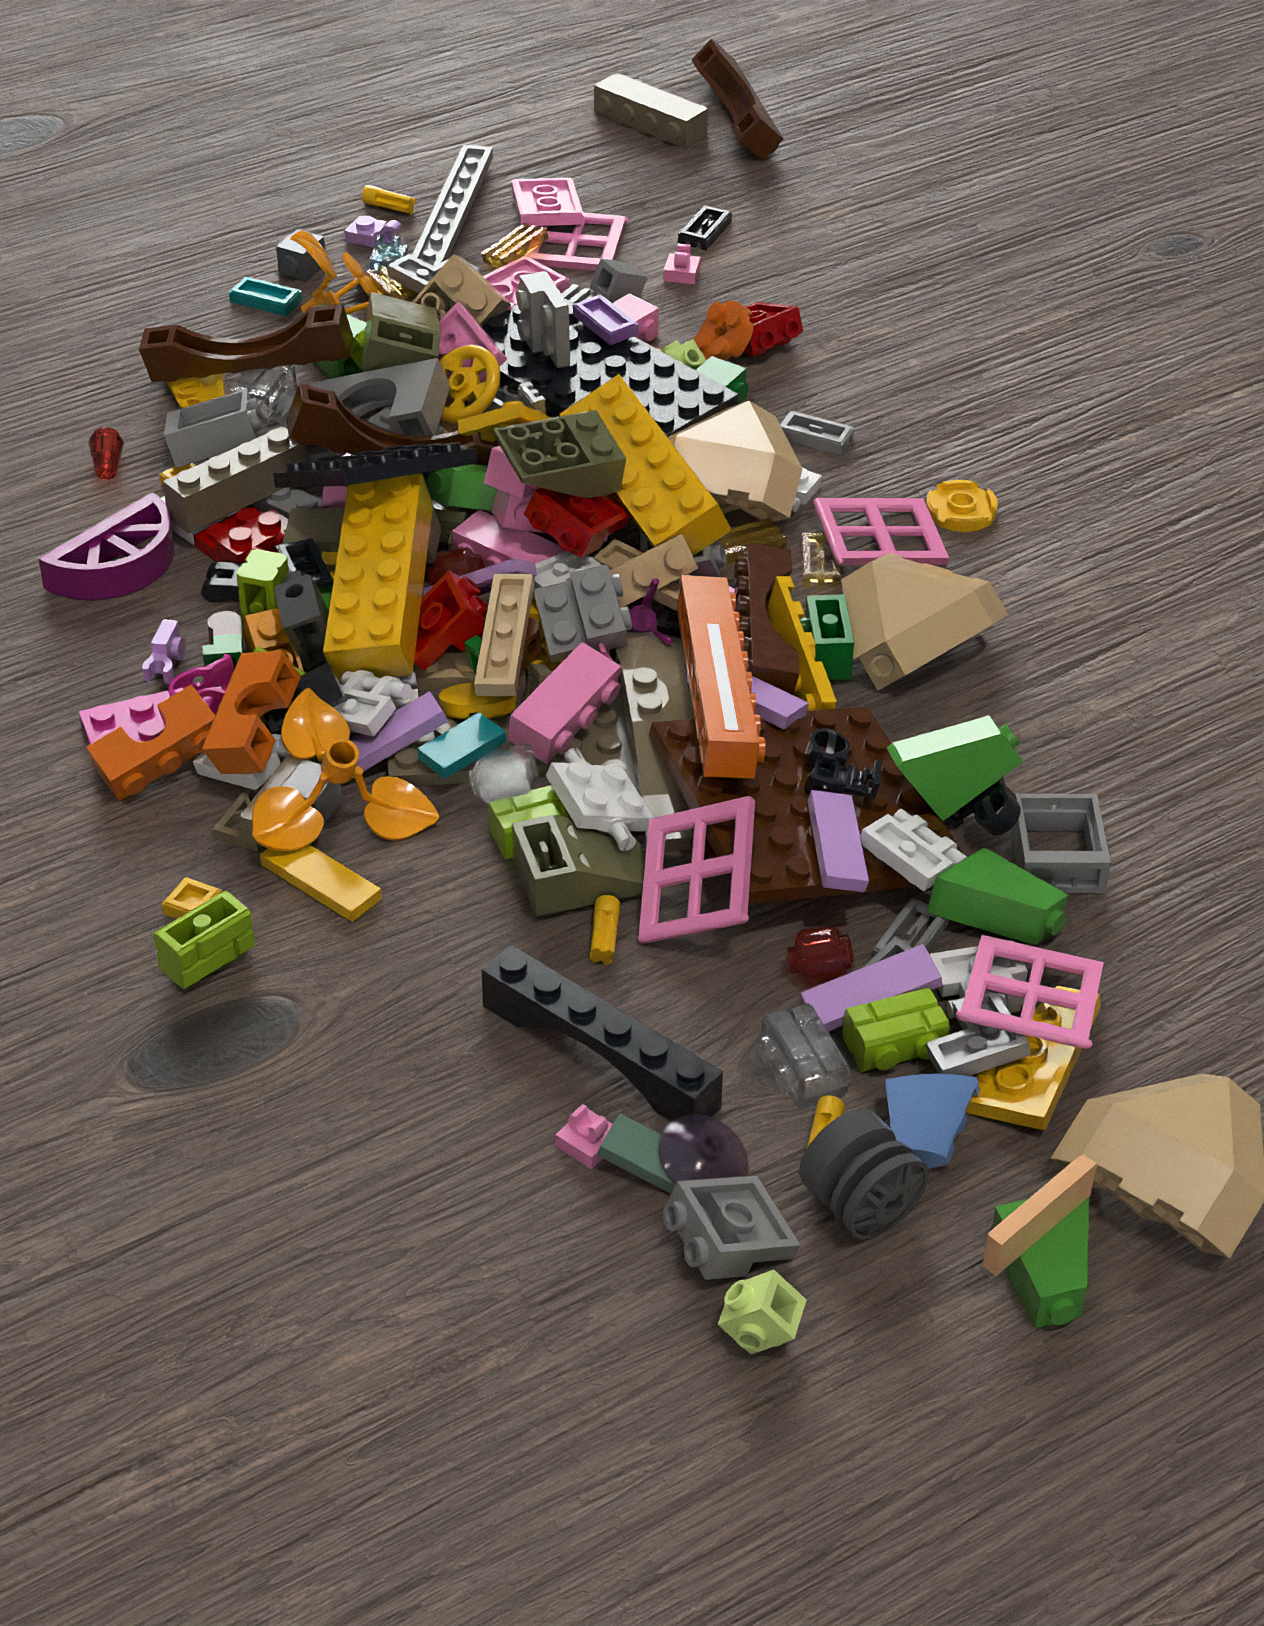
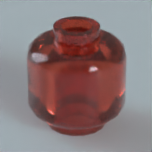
(458, 561)
(821, 954)

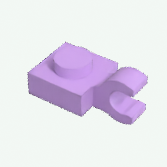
(366, 230)
(166, 650)

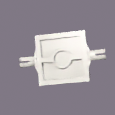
(599, 797)

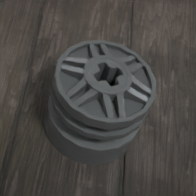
(863, 1173)

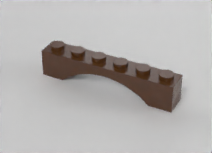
(752, 122)
(180, 353)
(324, 421)
(768, 653)

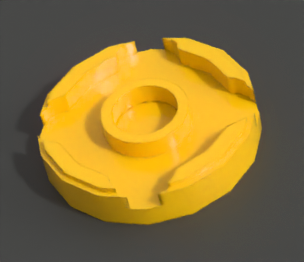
(962, 506)
(461, 700)

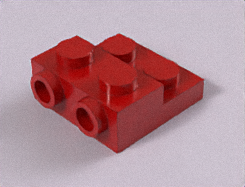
(772, 326)
(574, 521)
(240, 533)
(448, 616)

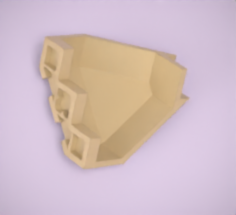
(743, 460)
(913, 613)
(1177, 1155)

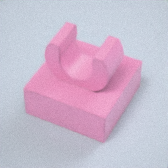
(681, 266)
(583, 1136)

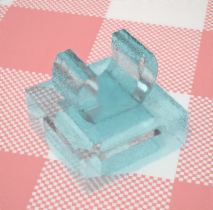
(385, 253)

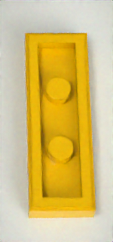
(324, 880)

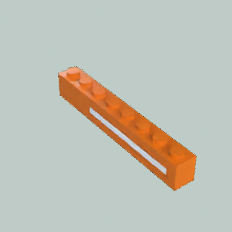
(719, 678)

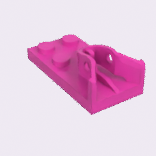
(141, 715)

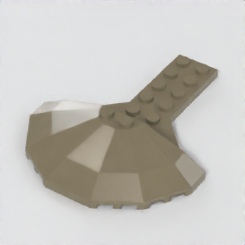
(650, 692)

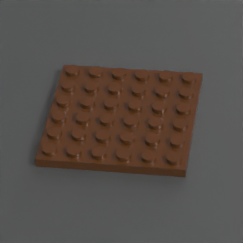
(783, 838)

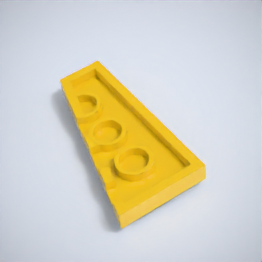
(1030, 1087)

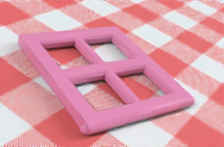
(576, 238)
(872, 508)
(737, 863)
(1032, 991)

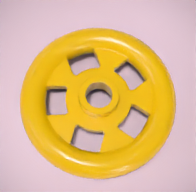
(466, 384)

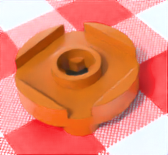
(721, 319)

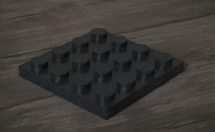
(374, 465)

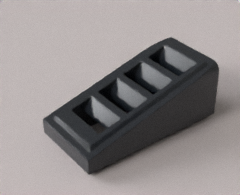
(306, 557)

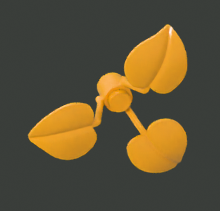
(318, 253)
(289, 822)

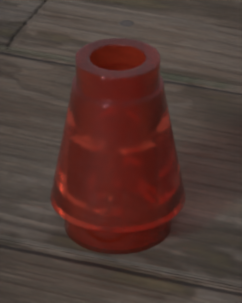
(106, 450)

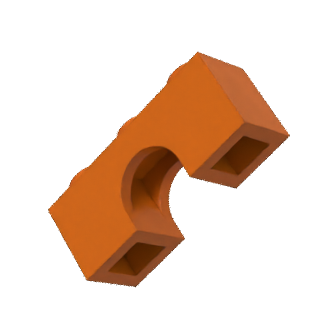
(238, 737)
(133, 764)

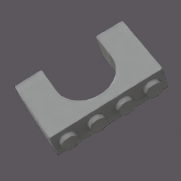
(412, 389)

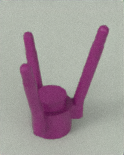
(644, 618)

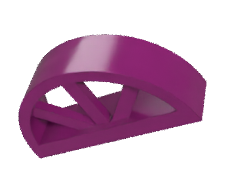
(82, 564)

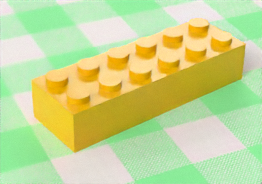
(656, 481)
(379, 577)

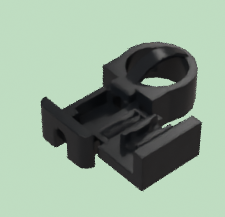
(829, 768)
(985, 809)

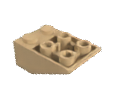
(462, 283)

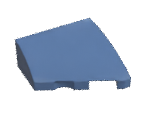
(930, 1112)

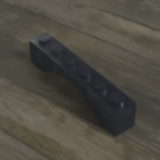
(660, 1069)

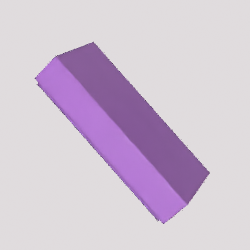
(605, 319)

